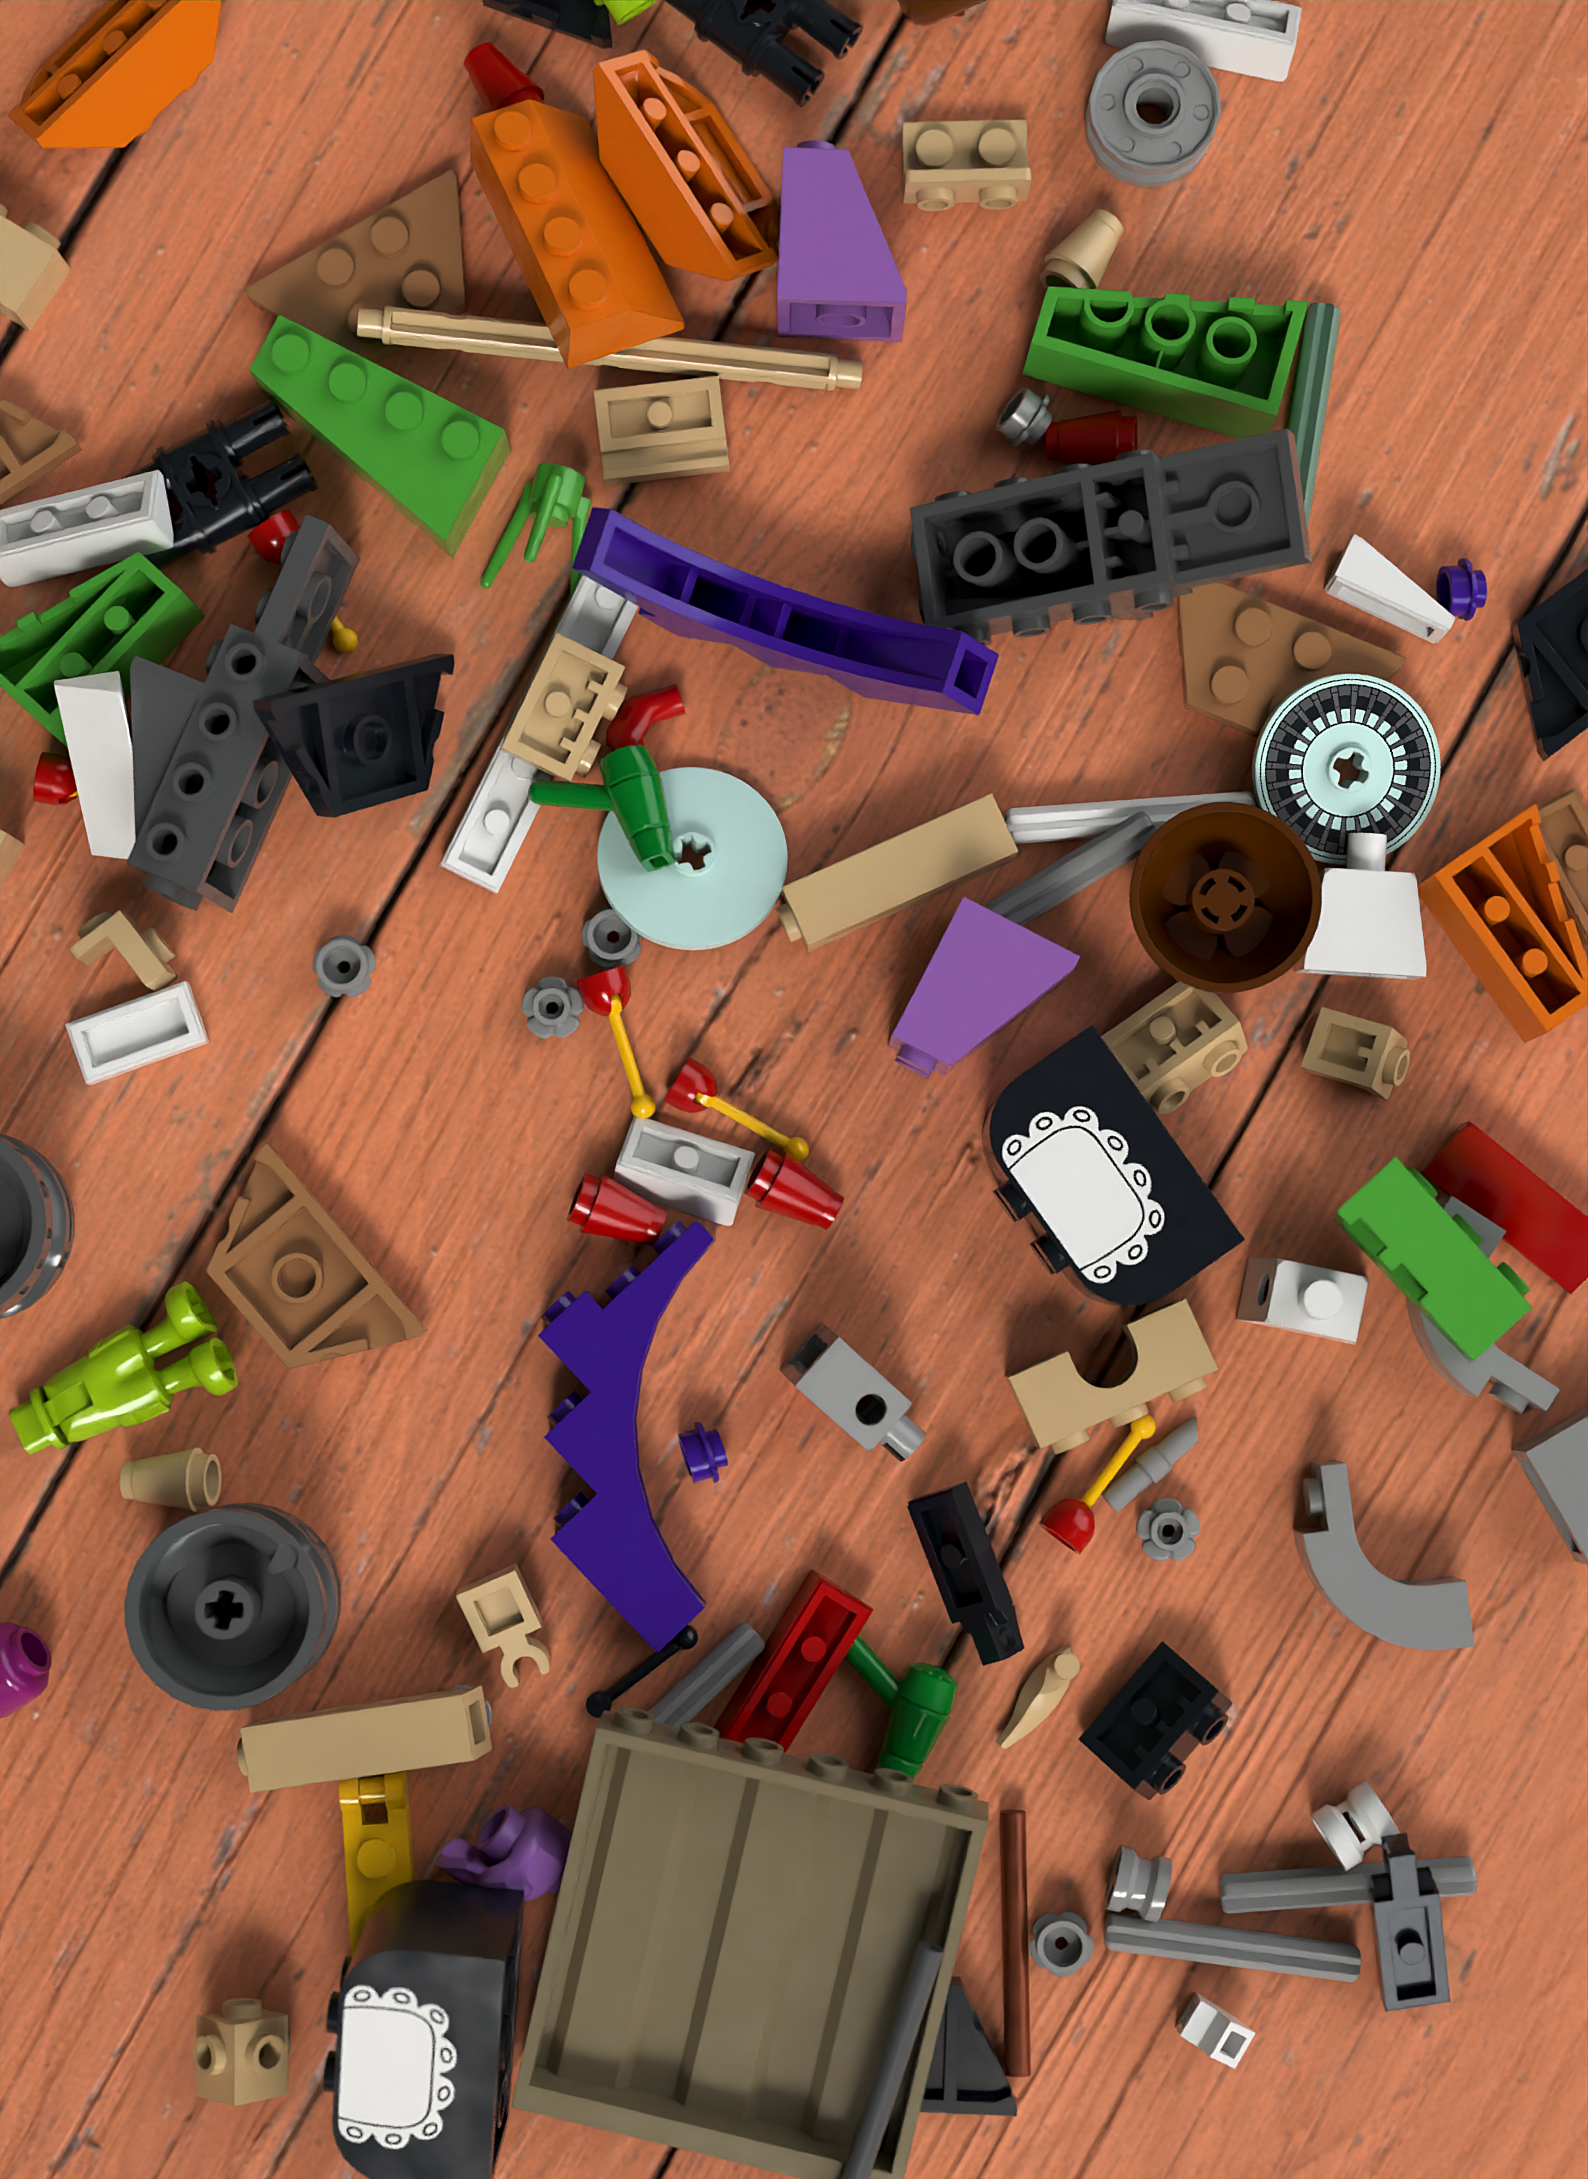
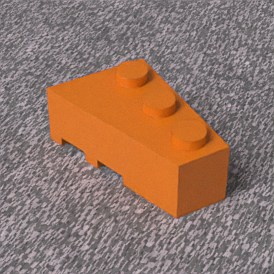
(1512, 925)

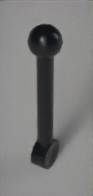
(602, 1700)

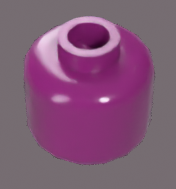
(23, 1667)

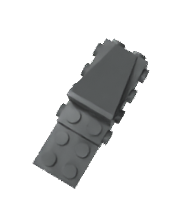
(1108, 537)
(204, 743)

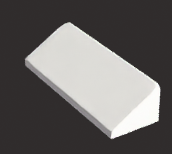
(1225, 34)
(84, 529)
(101, 759)

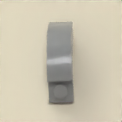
(1513, 1382)
(1405, 1613)

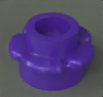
(1461, 589)
(702, 1453)

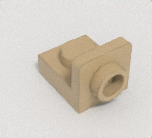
(1357, 1052)

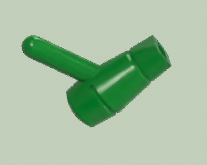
(629, 790)
(917, 1706)

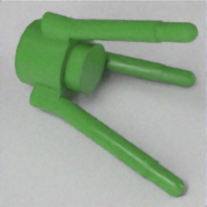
(550, 502)

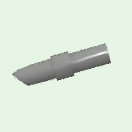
(1151, 1465)

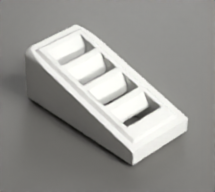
(1381, 589)

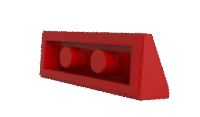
(1509, 1194)
(795, 1663)

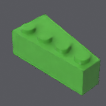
(1170, 354)
(389, 431)

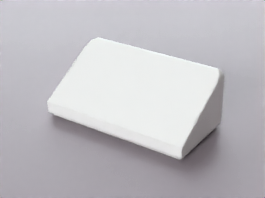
(683, 1170)

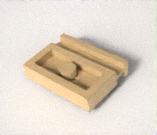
(661, 430)

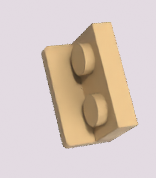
(965, 163)
(564, 708)
(1177, 1044)

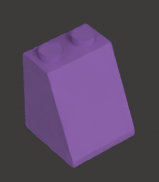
(833, 254)
(974, 988)

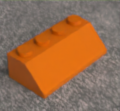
(570, 231)

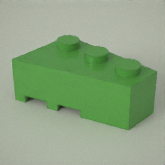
(93, 632)
(1434, 1259)

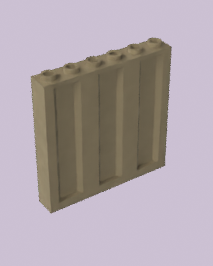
(744, 1946)

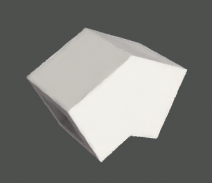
(1214, 2031)

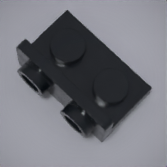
(1157, 1723)

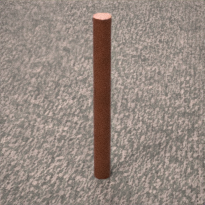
(1015, 1943)

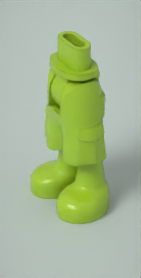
(119, 1381)

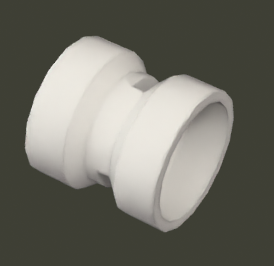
(1367, 1817)

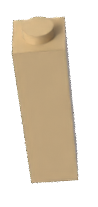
(896, 874)
(364, 1739)

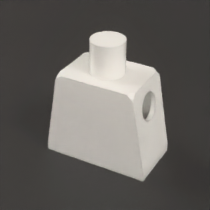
(1367, 918)
(1303, 1299)

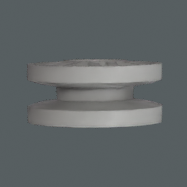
(1157, 76)

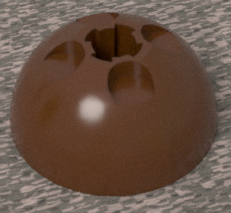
(1261, 895)

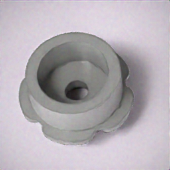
(1025, 418)
(601, 950)
(332, 954)
(559, 1024)
(1150, 1527)
(1066, 1960)

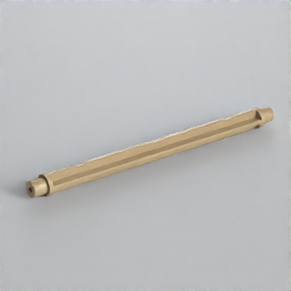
(661, 355)

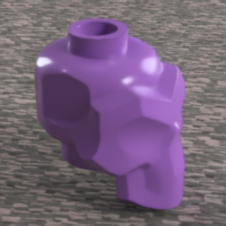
(512, 1853)

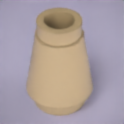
(1083, 254)
(173, 1480)

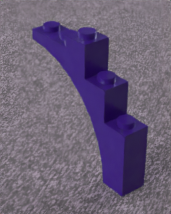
(781, 625)
(615, 1532)

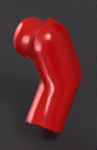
(641, 711)

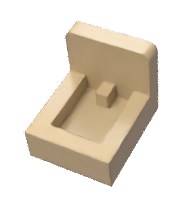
(143, 951)

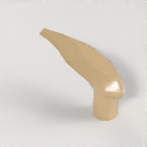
(1040, 1694)

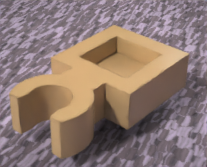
(503, 1616)

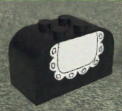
(1101, 1179)
(427, 2032)

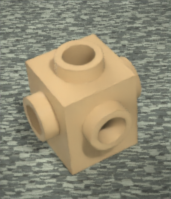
(241, 2053)

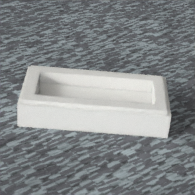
(137, 1033)

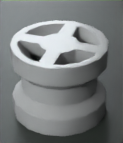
(1138, 1883)

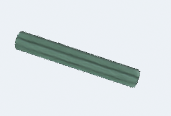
(1312, 391)

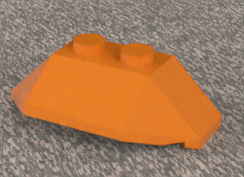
(118, 73)
(682, 170)

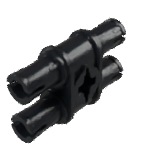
(758, 38)
(240, 499)

